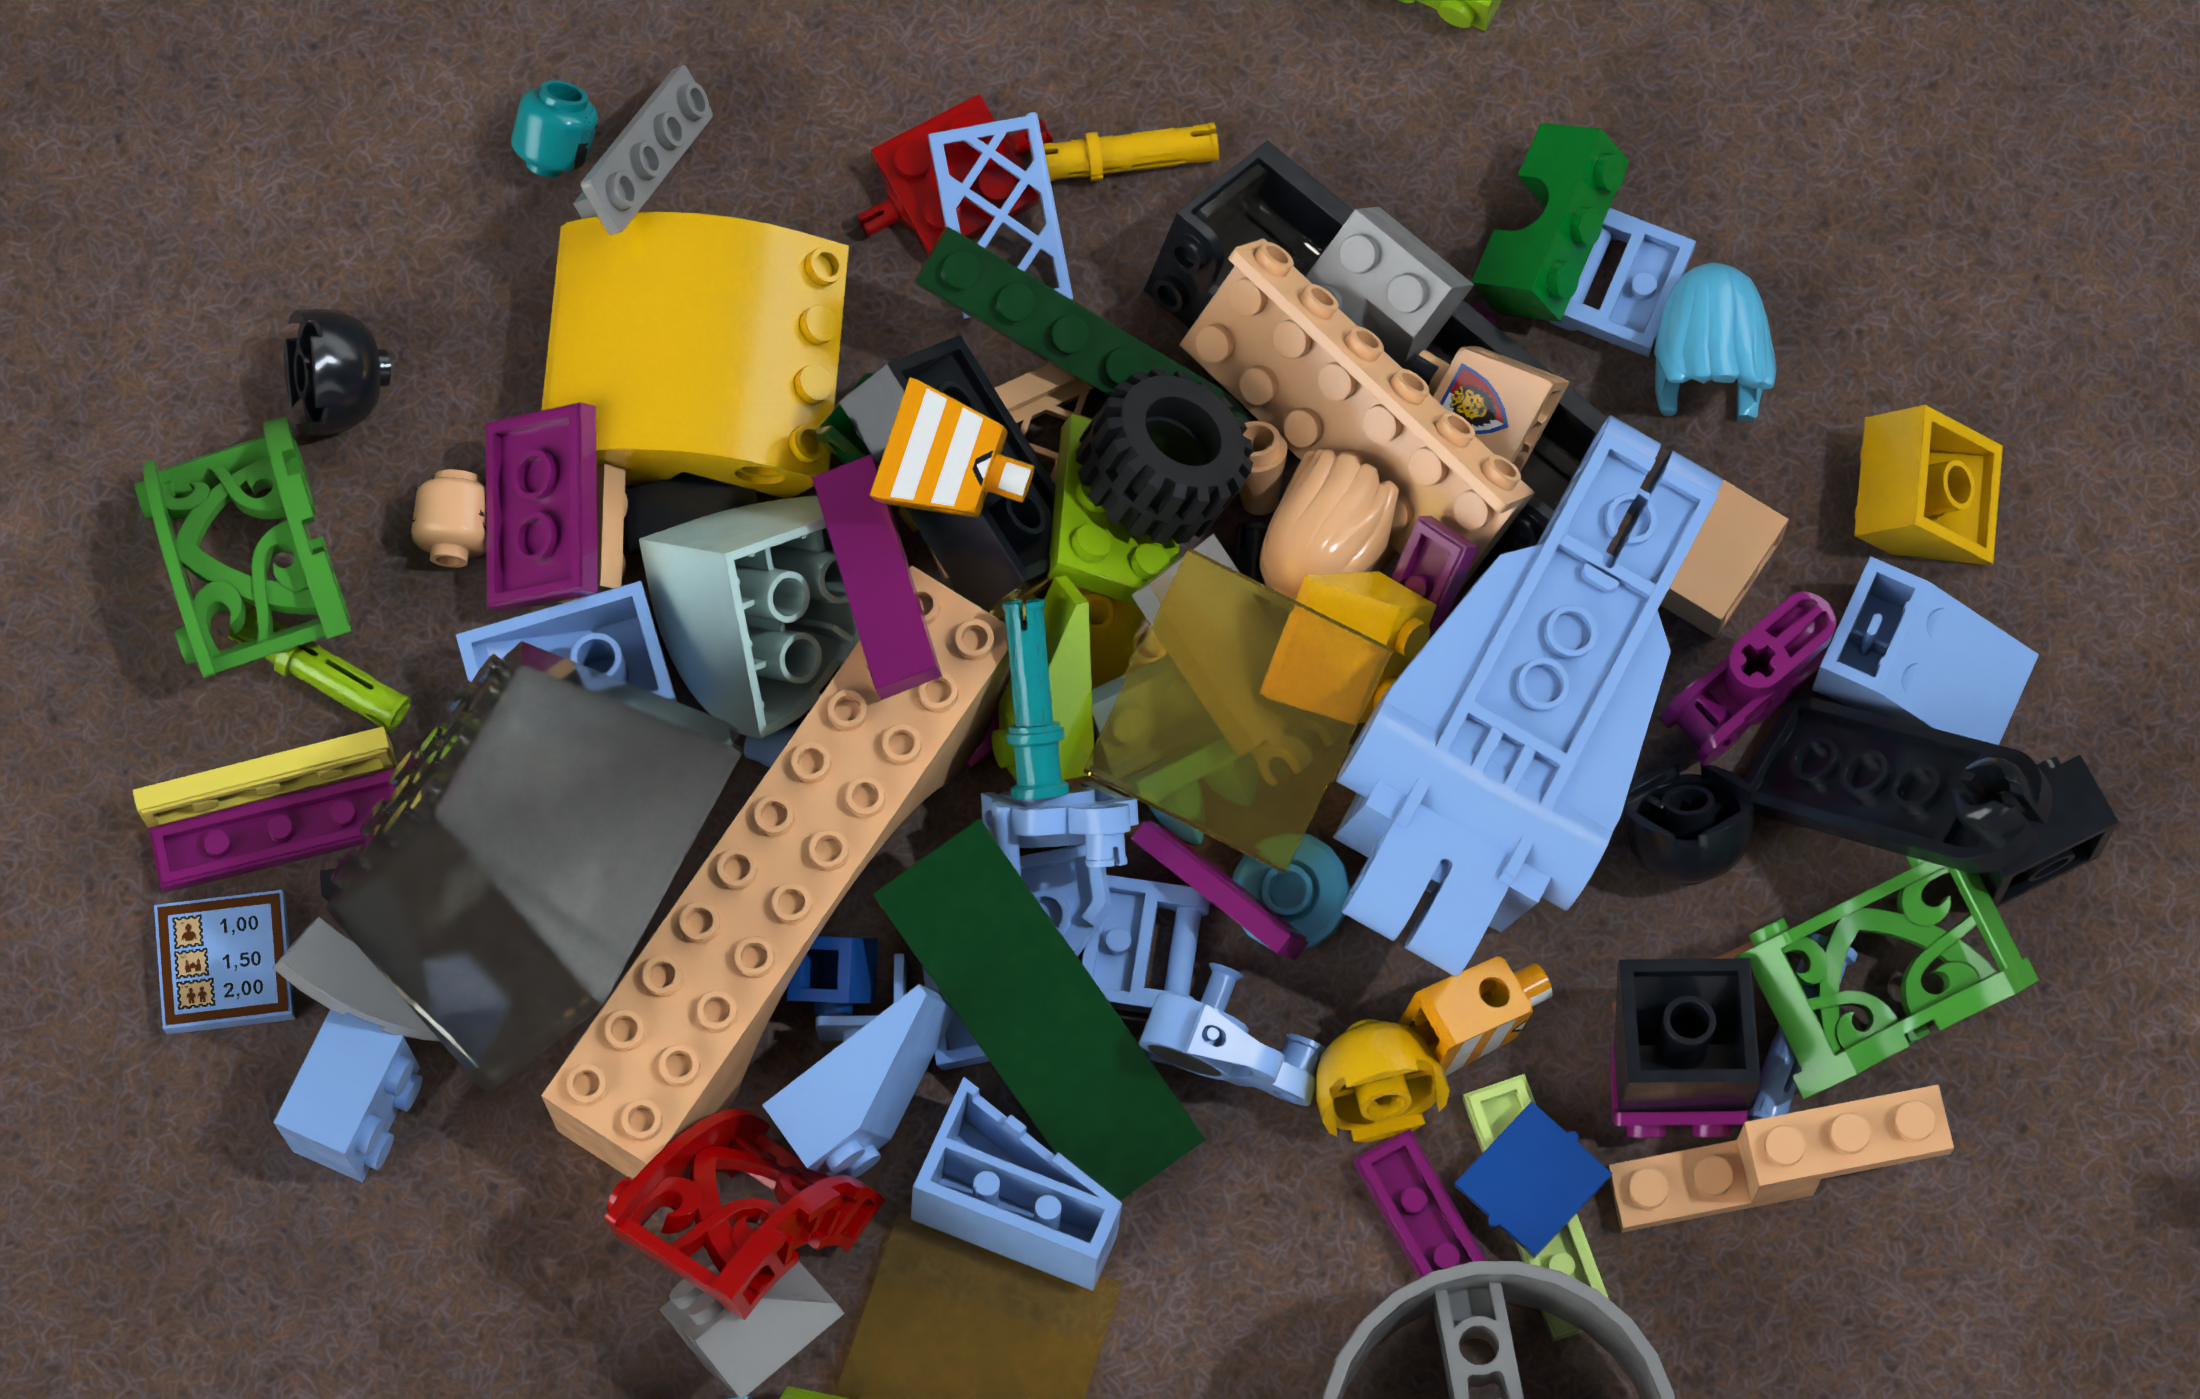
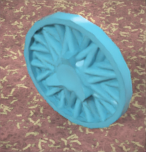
(1305, 896)

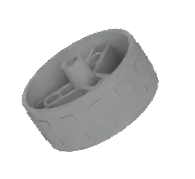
(1471, 1304)

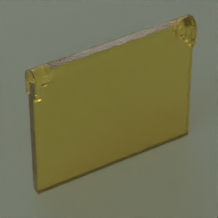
(973, 1325)

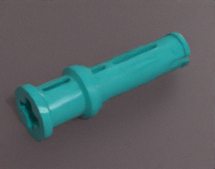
(1035, 733)

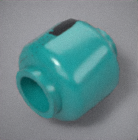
(554, 128)

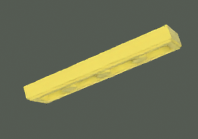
(266, 777)

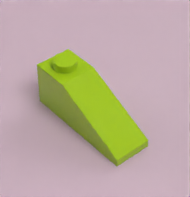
(1070, 682)

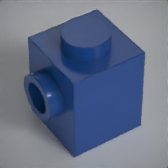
(836, 974)

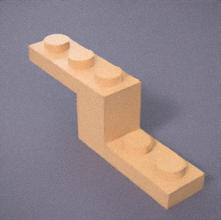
(1781, 1158)

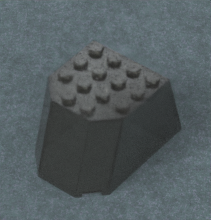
(528, 851)

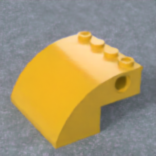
(699, 346)

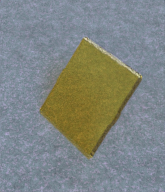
(1237, 710)

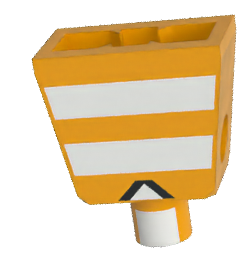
(946, 457)
(1476, 1010)

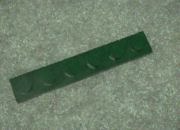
(1043, 318)

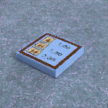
(221, 961)

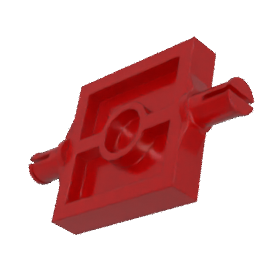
(912, 185)

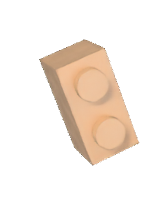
(1724, 559)

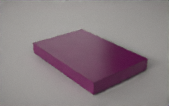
(541, 507)

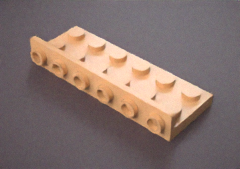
(1335, 388)

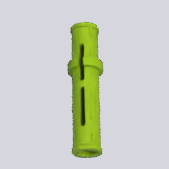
(332, 676)

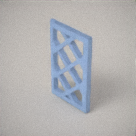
(1036, 177)

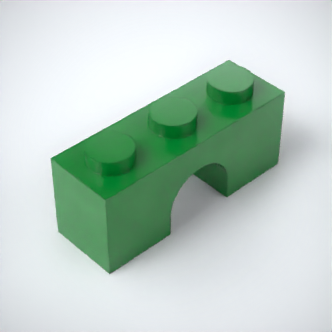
(1540, 266)

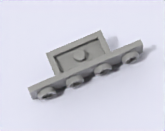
(645, 151)

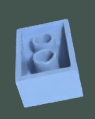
(600, 631)
(860, 1090)

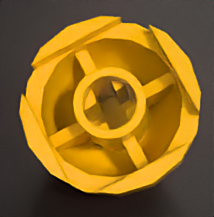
(1378, 1081)

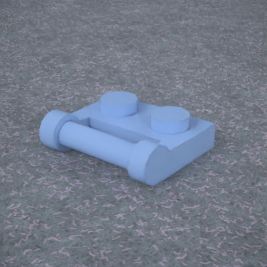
(1638, 288)
(1122, 944)

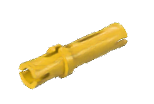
(1129, 152)

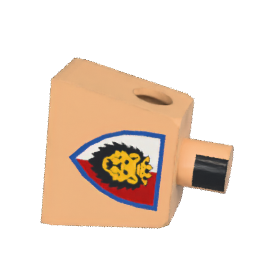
(1496, 395)

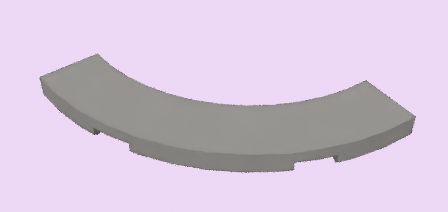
(345, 981)

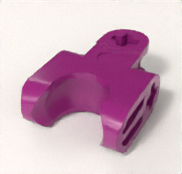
(1756, 677)

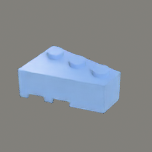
(1013, 1194)

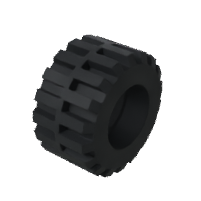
(1164, 456)

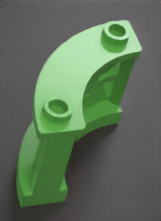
(197, 493)
(1829, 1044)

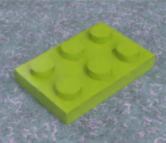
(1090, 546)

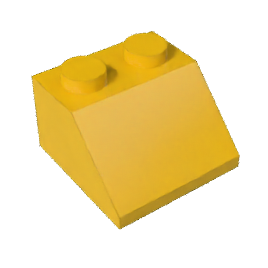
(1928, 487)
(1377, 609)

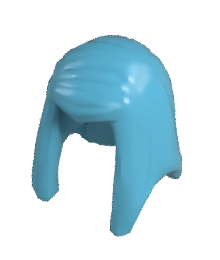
(1714, 332)

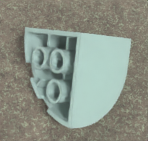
(752, 610)

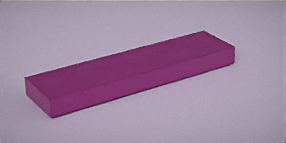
(876, 579)
(266, 832)

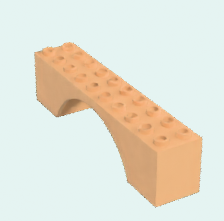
(718, 964)

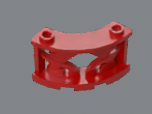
(749, 1260)

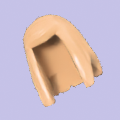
(1328, 522)

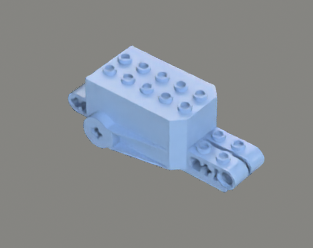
(1524, 713)

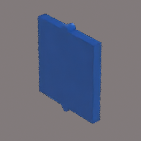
(1533, 1179)

